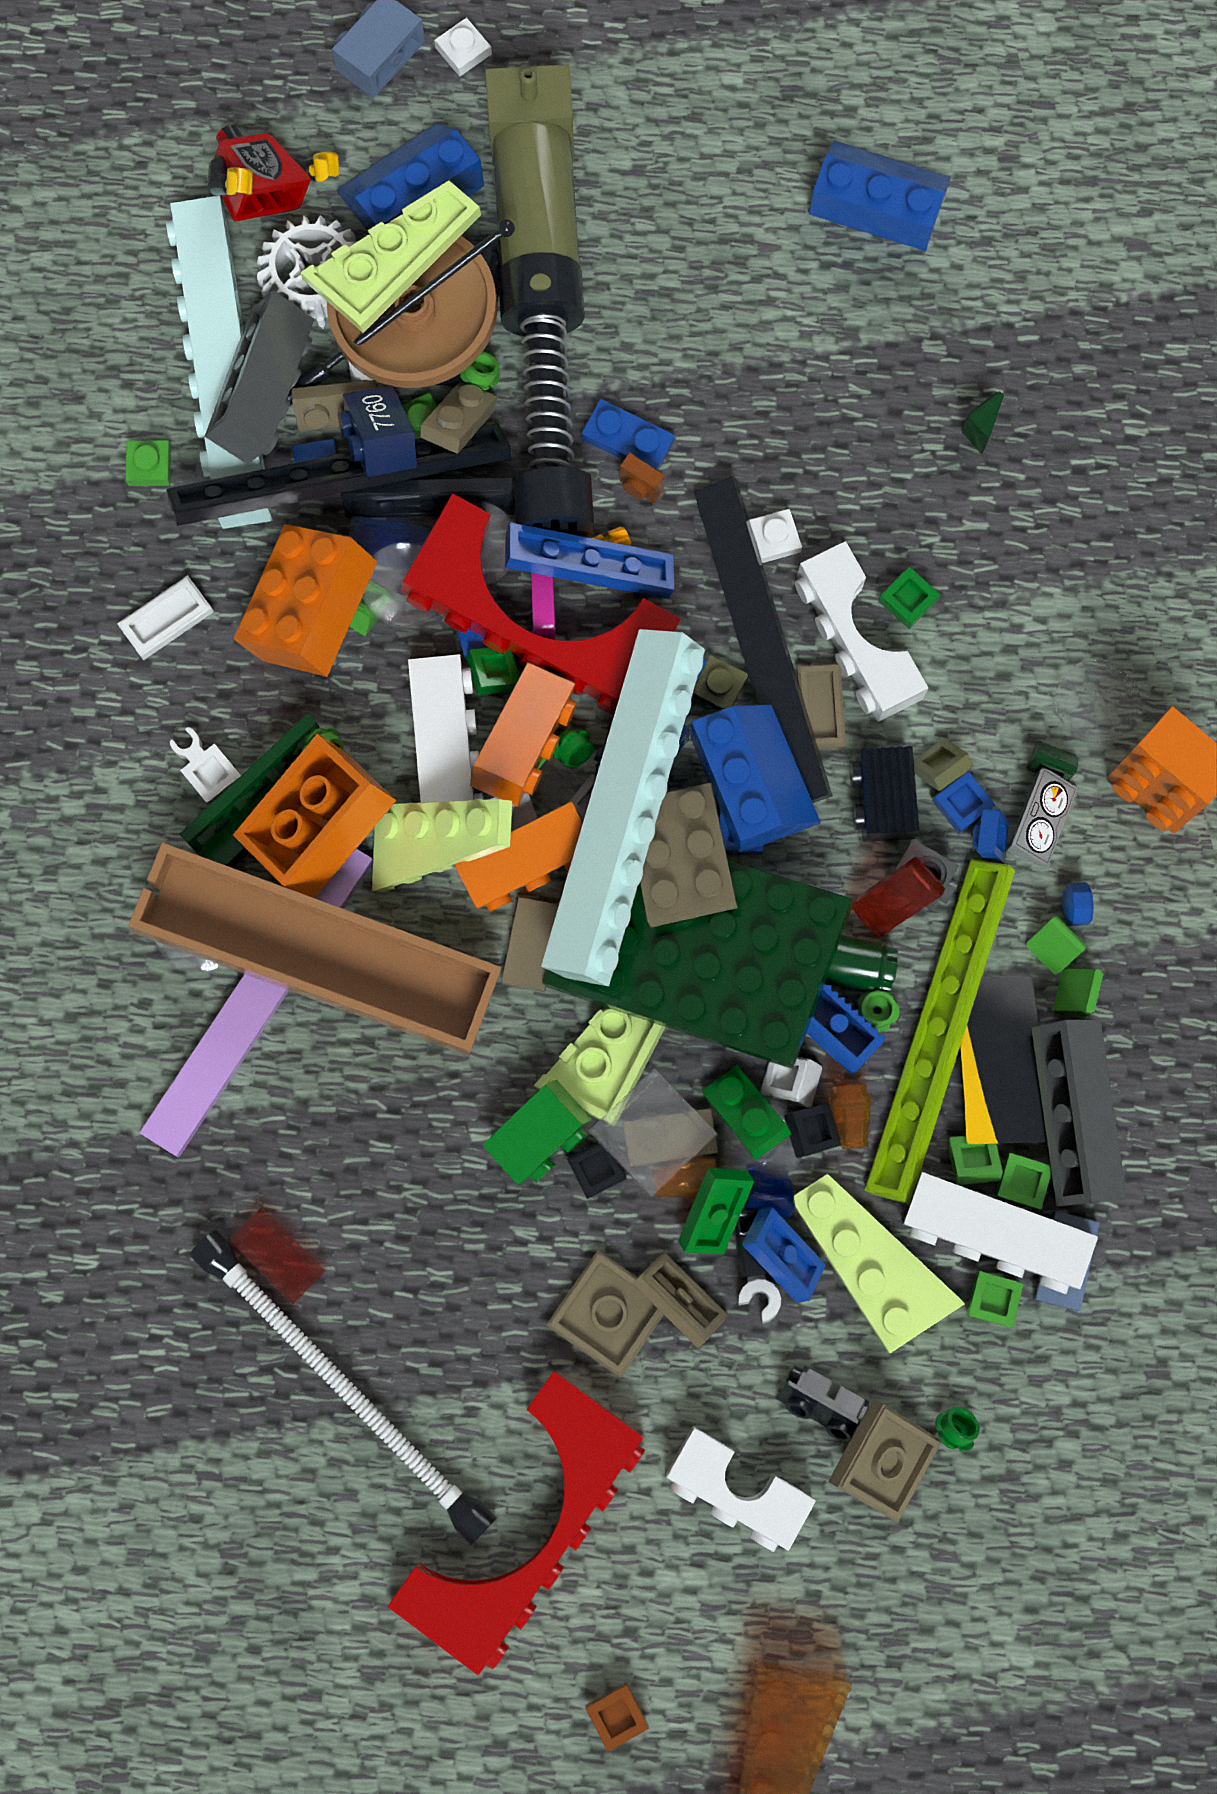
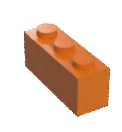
(524, 735)
(531, 856)

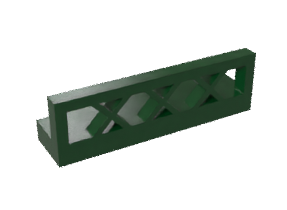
(214, 828)

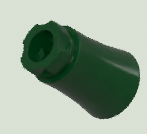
(863, 965)

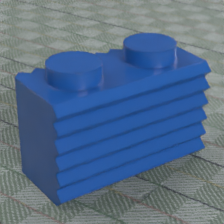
(842, 1031)

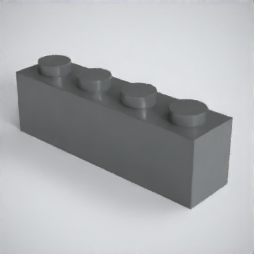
(260, 378)
(1078, 1112)

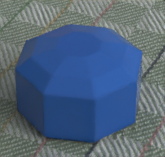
(1077, 904)

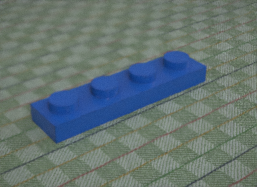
(589, 560)

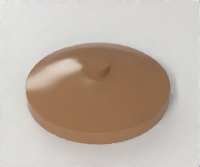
(435, 335)

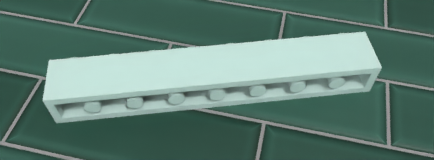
(214, 325)
(624, 807)

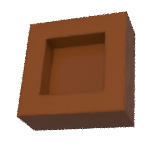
(641, 479)
(617, 1716)

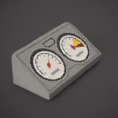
(1042, 817)

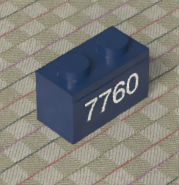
(378, 431)

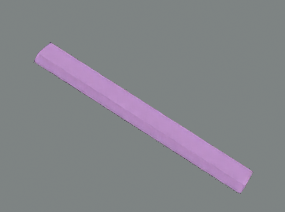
(232, 1037)

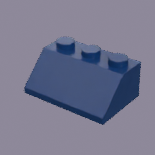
(412, 172)
(878, 195)
(753, 775)

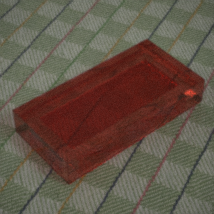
(897, 897)
(277, 1255)

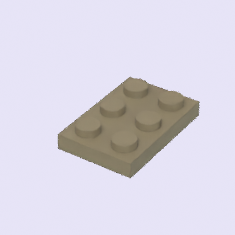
(687, 860)

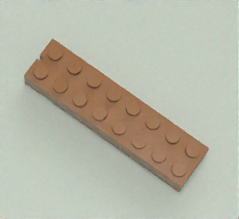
(315, 949)

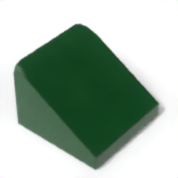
(981, 421)
(1053, 759)

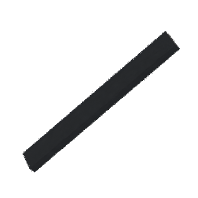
(322, 478)
(759, 625)

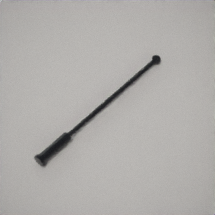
(322, 370)

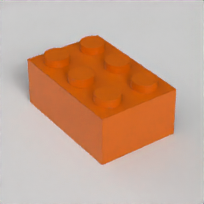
(306, 599)
(1169, 772)
(314, 817)

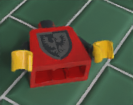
(261, 176)

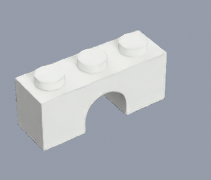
(773, 1513)

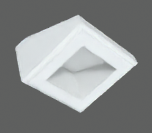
(792, 1085)

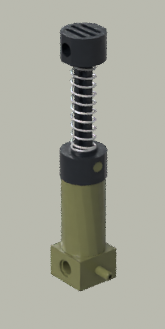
(540, 278)

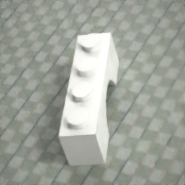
(884, 678)

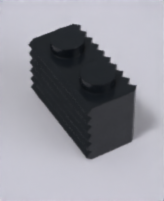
(885, 794)

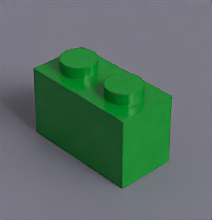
(538, 1133)

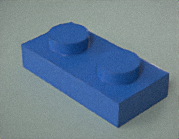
(625, 433)
(784, 1254)

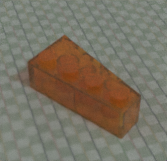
(788, 1727)

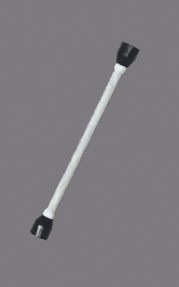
(466, 1513)

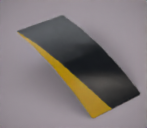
(1001, 1064)

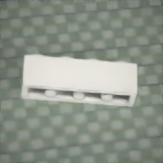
(443, 728)
(1000, 1231)

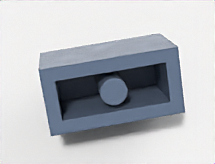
(378, 45)

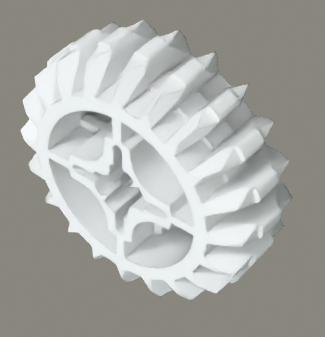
(303, 246)

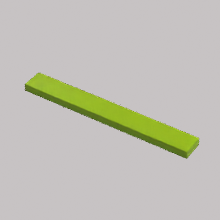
(940, 1031)

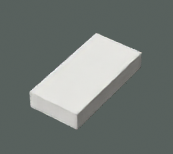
(165, 617)

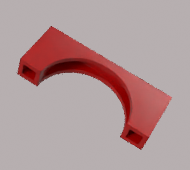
(451, 582)
(476, 1615)

